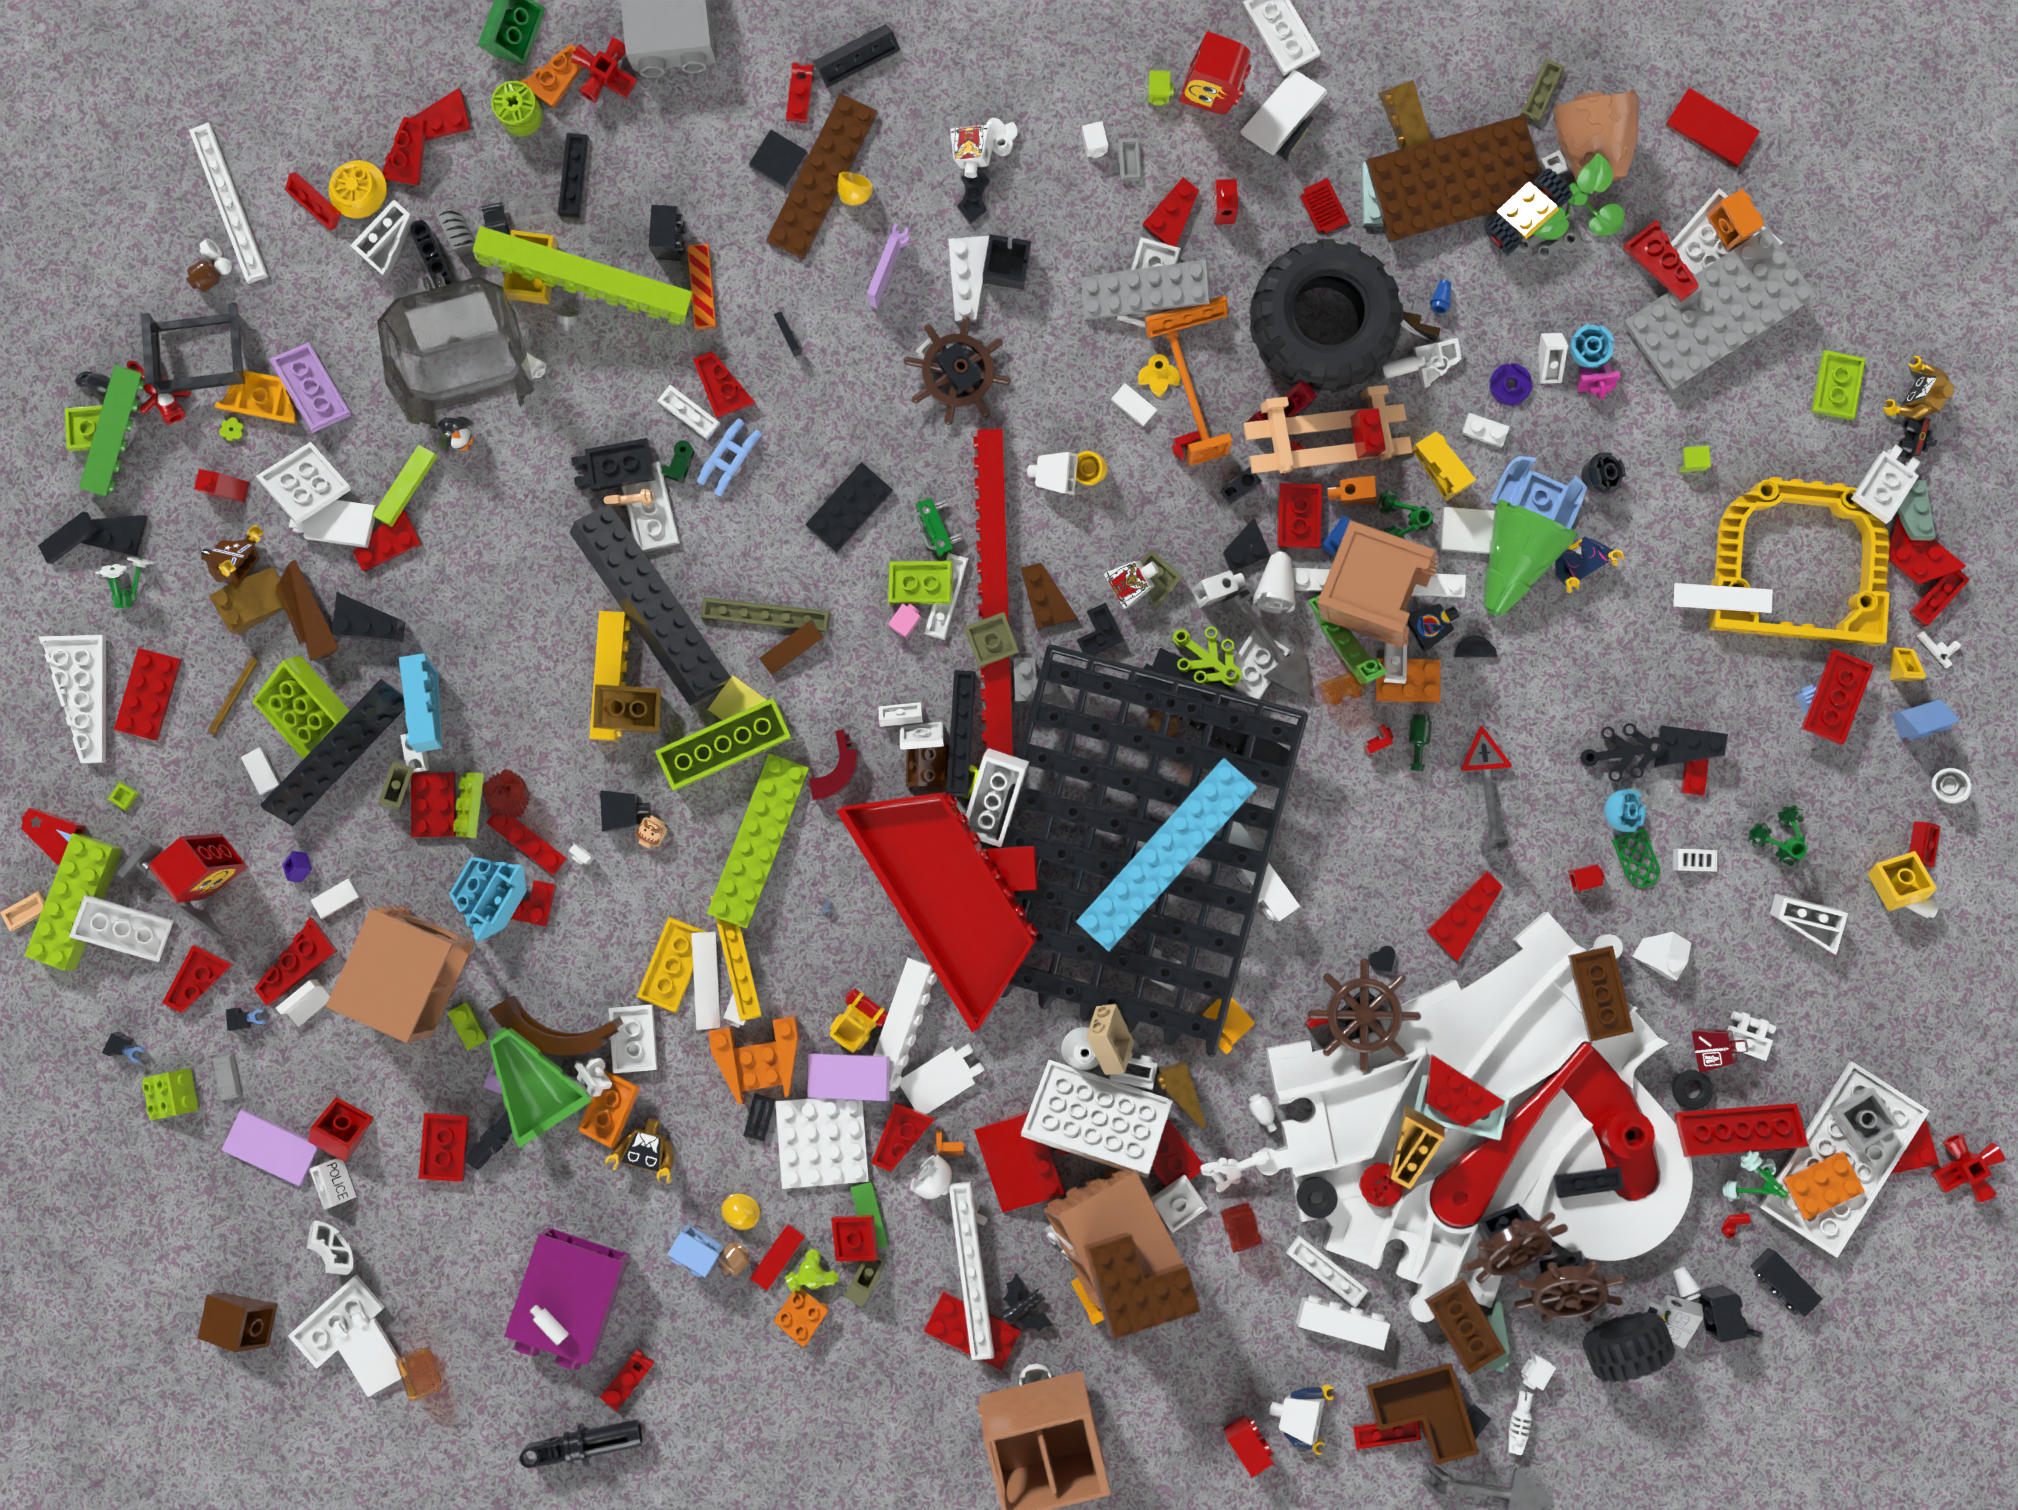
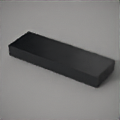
(67, 537)
(1588, 1182)

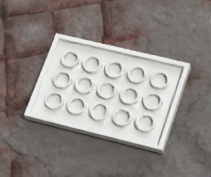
(1097, 1118)

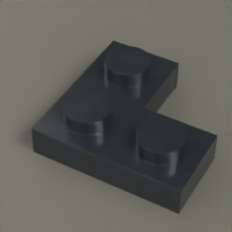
(1105, 634)

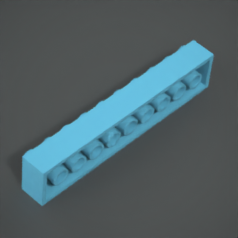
(1166, 854)

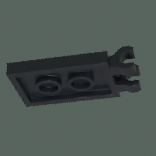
(615, 465)

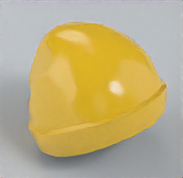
(854, 188)
(1090, 468)
(740, 1211)

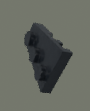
(118, 534)
(1690, 745)

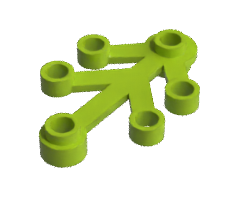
(1210, 659)

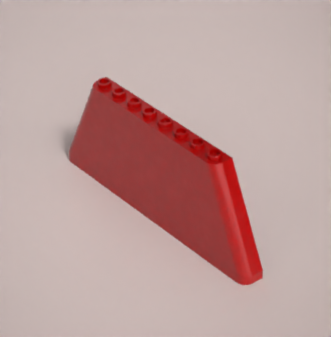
(946, 895)

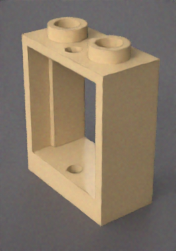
(1110, 1039)

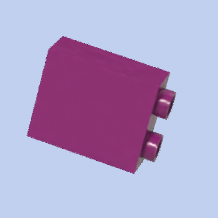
(577, 1287)

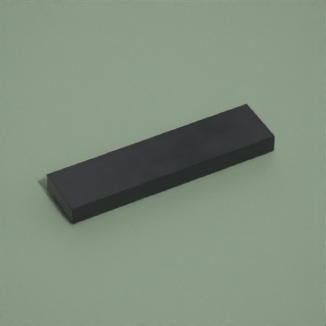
(573, 175)

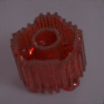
(506, 794)
(1241, 1227)

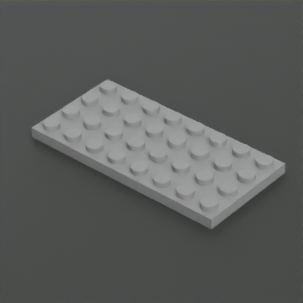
(1732, 305)

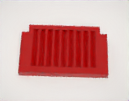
(1324, 207)

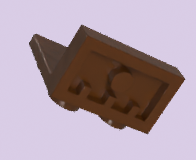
(927, 767)

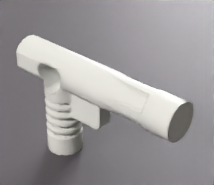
(1939, 649)

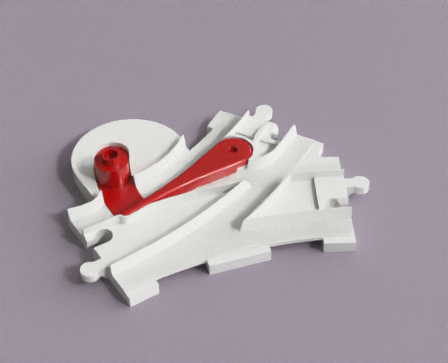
(1566, 1113)

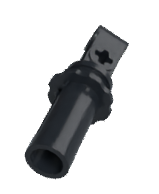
(575, 1444)

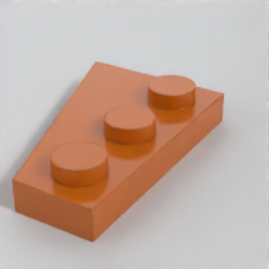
(554, 78)

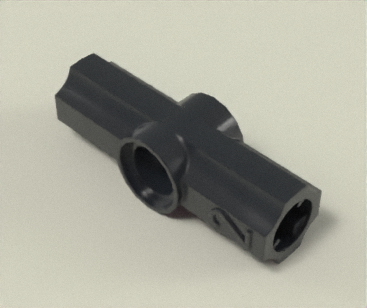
(490, 1142)

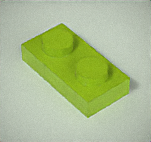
(467, 1026)

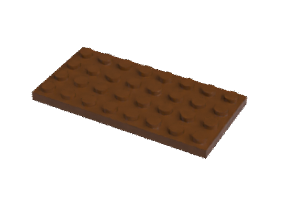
(1452, 177)

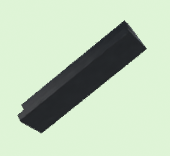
(856, 55)

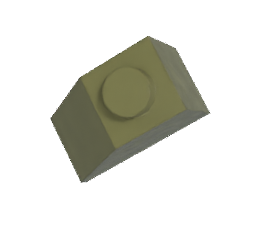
(395, 787)
(864, 1281)

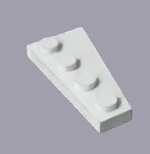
(967, 267)

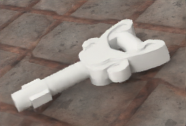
(1232, 1169)

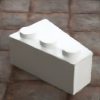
(384, 238)

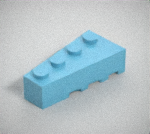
(421, 702)

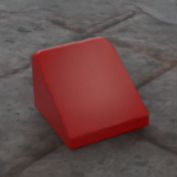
(1315, 1022)

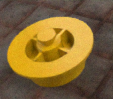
(357, 189)

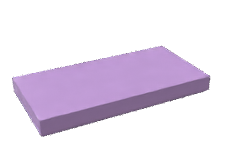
(310, 387)
(848, 1077)
(270, 1147)

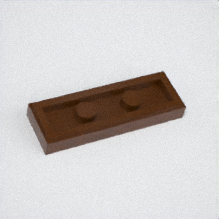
(791, 647)

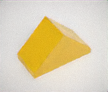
(1905, 665)

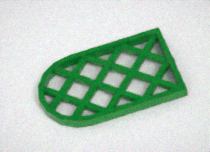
(1620, 855)

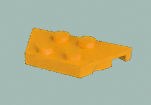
(260, 397)

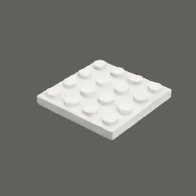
(1698, 240)
(821, 1142)

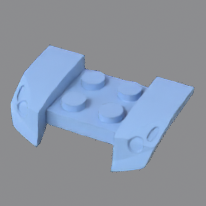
(1539, 493)

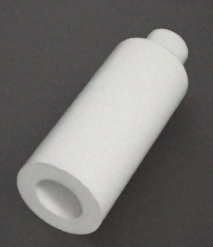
(1402, 366)
(549, 1324)

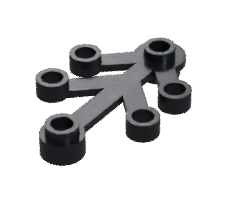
(1627, 751)

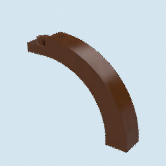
(512, 1015)

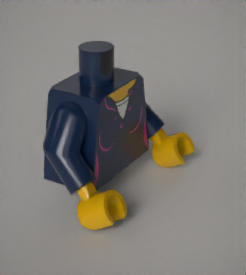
(1582, 559)

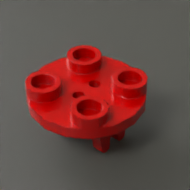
(1374, 1192)

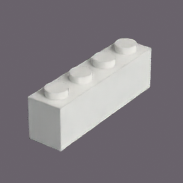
(1343, 1323)

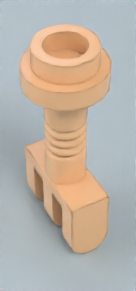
(646, 497)

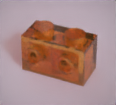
(1340, 687)
(1154, 722)
(418, 1373)

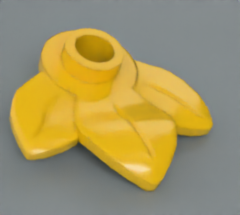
(1159, 378)

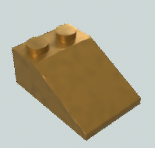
(249, 602)
(627, 708)
(1178, 1084)

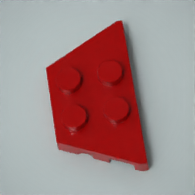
(1920, 558)
(1457, 1094)

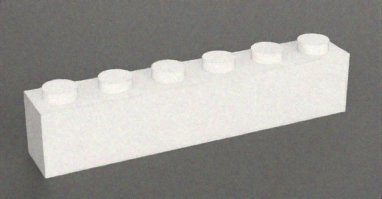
(905, 1016)

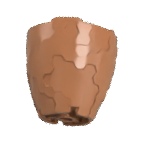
(1601, 126)

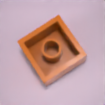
(1735, 219)

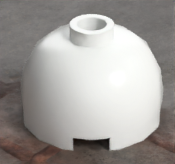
(933, 1179)

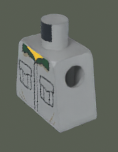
(1680, 1316)

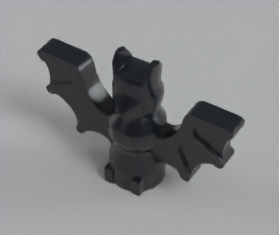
(1020, 1309)

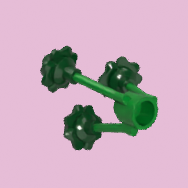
(1419, 517)
(1793, 848)

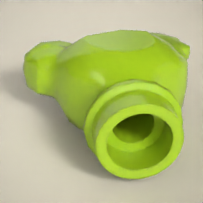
(811, 1274)

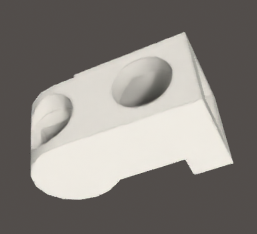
(418, 760)

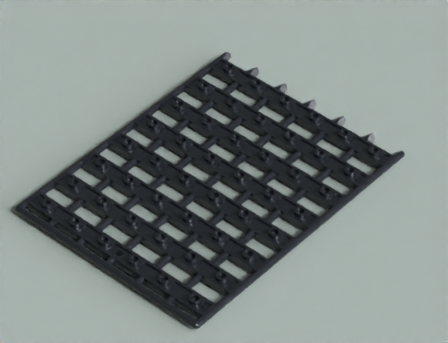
(1089, 995)

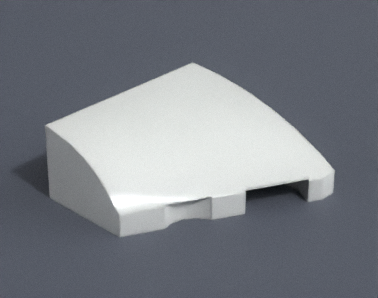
(1440, 357)

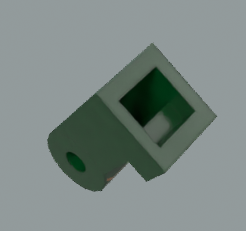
(680, 463)

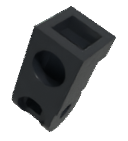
(1240, 486)

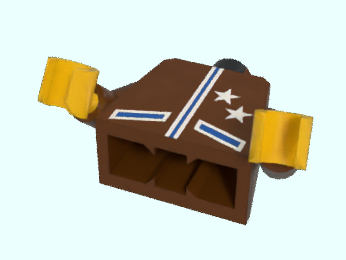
(233, 559)

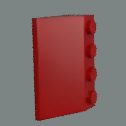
(1017, 1166)

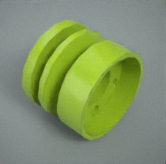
(517, 108)

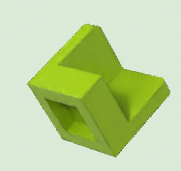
(1695, 459)

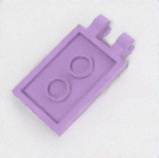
(886, 265)

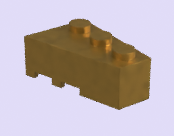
(1405, 114)

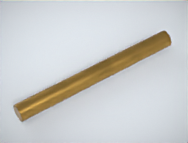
(234, 693)

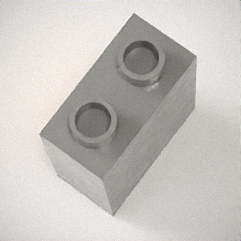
(668, 35)

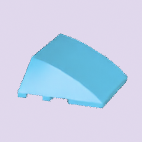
(488, 894)

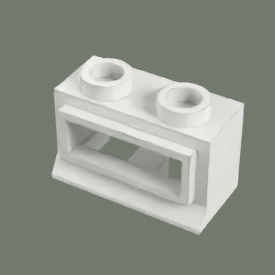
(1125, 1078)

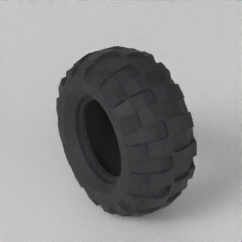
(1337, 268)

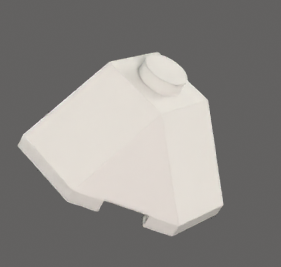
(1664, 954)

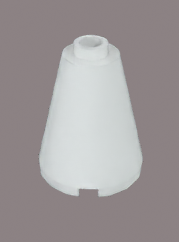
(1276, 585)
(1071, 1049)

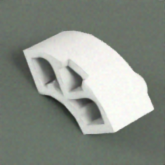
(331, 1247)

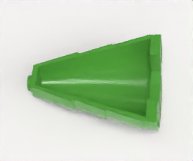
(1520, 553)
(532, 1086)

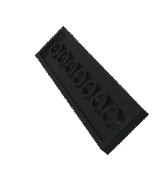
(335, 753)

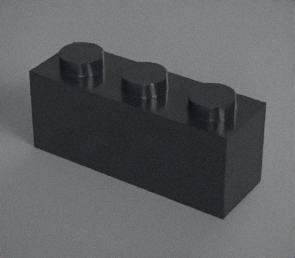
(1785, 1283)

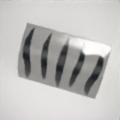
(456, 231)

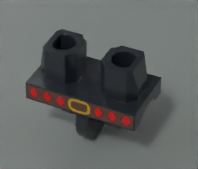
(1920, 439)

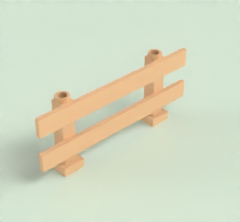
(1280, 427)

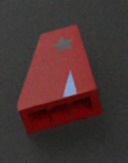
(50, 831)

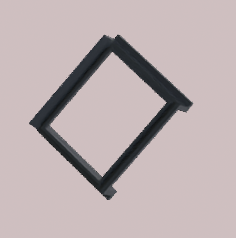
(152, 354)

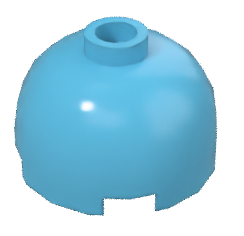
(1591, 346)
(1624, 810)

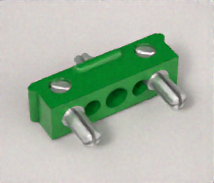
(934, 527)

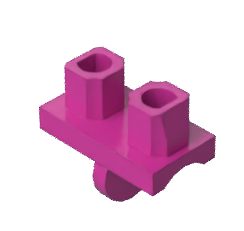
(1599, 382)

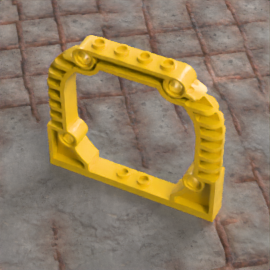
(1863, 624)

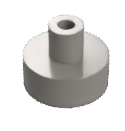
(567, 318)

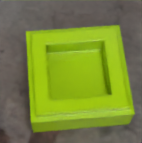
(123, 796)

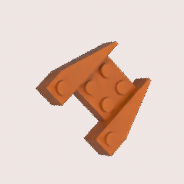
(757, 1064)

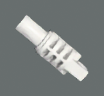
(1520, 1423)

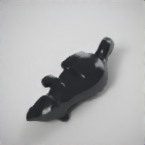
(94, 382)

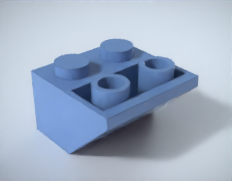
(1924, 719)

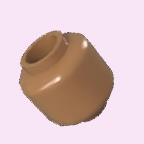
(733, 1259)

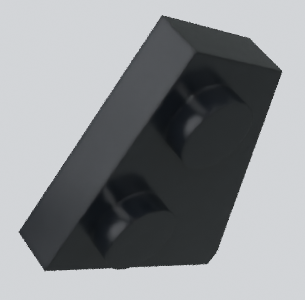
(1246, 548)

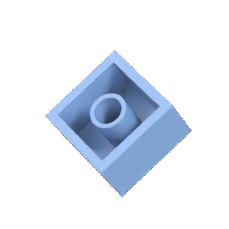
(695, 1251)

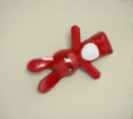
(166, 403)

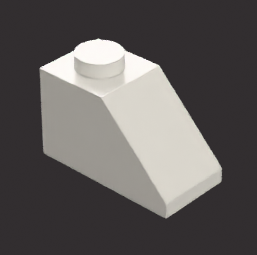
(1552, 357)

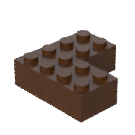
(1136, 1300)
(1433, 1400)

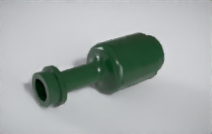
(1419, 736)

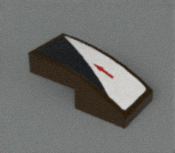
(1412, 323)

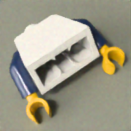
(1302, 1416)

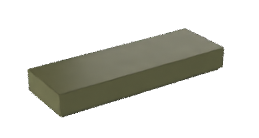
(1542, 91)

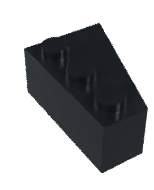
(362, 621)

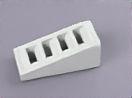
(1678, 860)

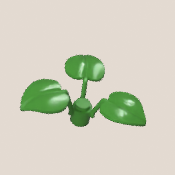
(1593, 177)

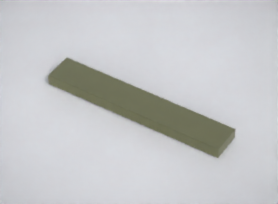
(763, 614)

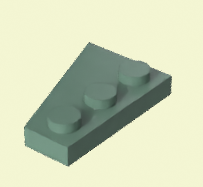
(1916, 513)

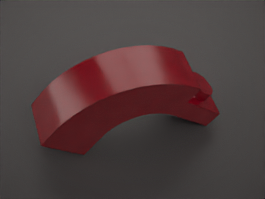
(1298, 399)
(841, 776)

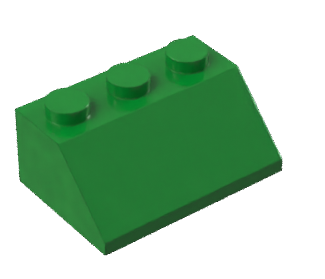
(511, 29)

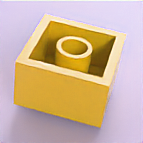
(1902, 881)

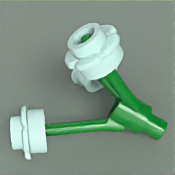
(1765, 1168)

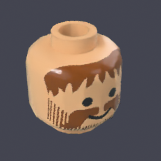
(651, 831)

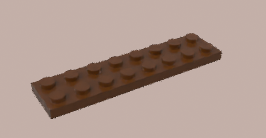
(818, 179)

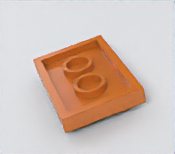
(1420, 686)
(609, 1111)
(1823, 1185)

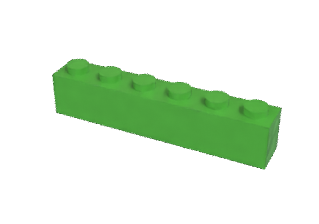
(111, 430)

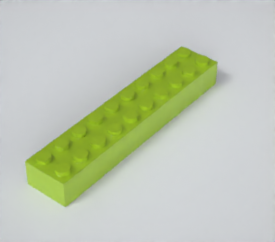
(581, 275)

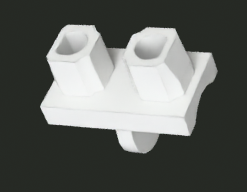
(592, 1074)

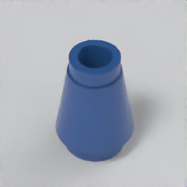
(1442, 297)

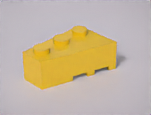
(1443, 465)

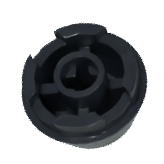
(1603, 473)

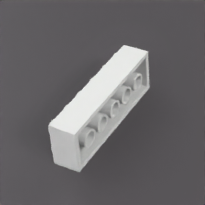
(1274, 894)

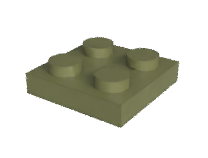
(991, 640)

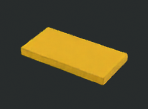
(670, 966)

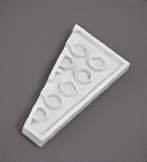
(80, 682)

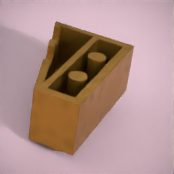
(1415, 1146)

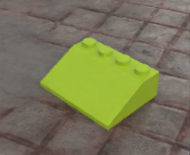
(299, 705)

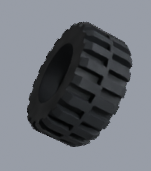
(1628, 1347)

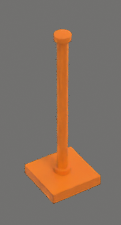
(1207, 448)

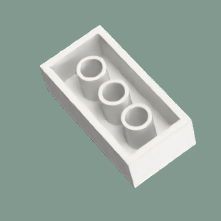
(989, 794)

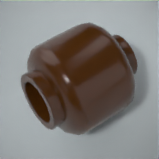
(203, 275)

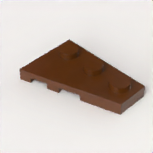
(1045, 598)

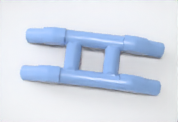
(715, 459)

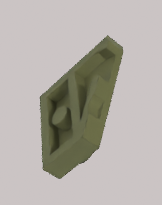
(1163, 581)

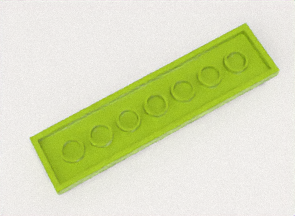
(758, 841)

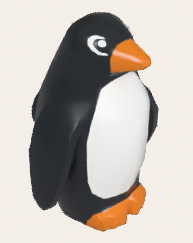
(455, 433)

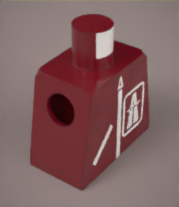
(1716, 1048)

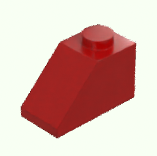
(221, 485)

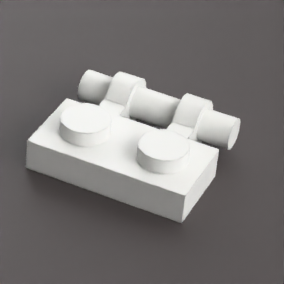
(1757, 1043)

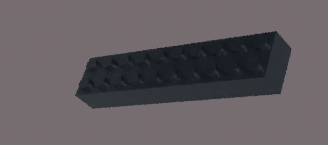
(649, 604)

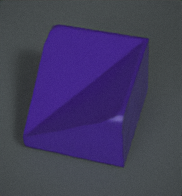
(297, 866)

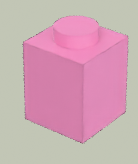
(905, 620)

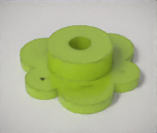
(232, 423)

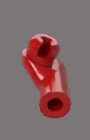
(1732, 1221)

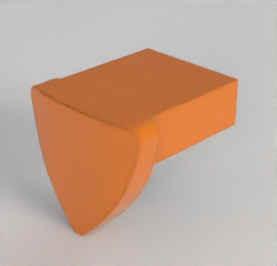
(948, 1148)

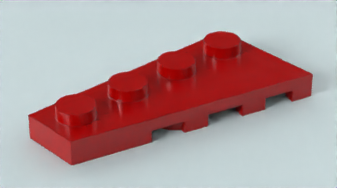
(303, 956)

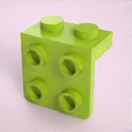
(170, 1094)

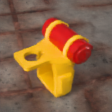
(855, 1024)

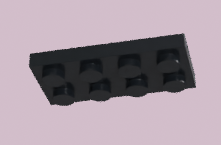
(849, 507)

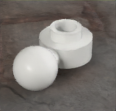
(211, 250)

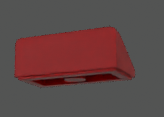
(1925, 842)

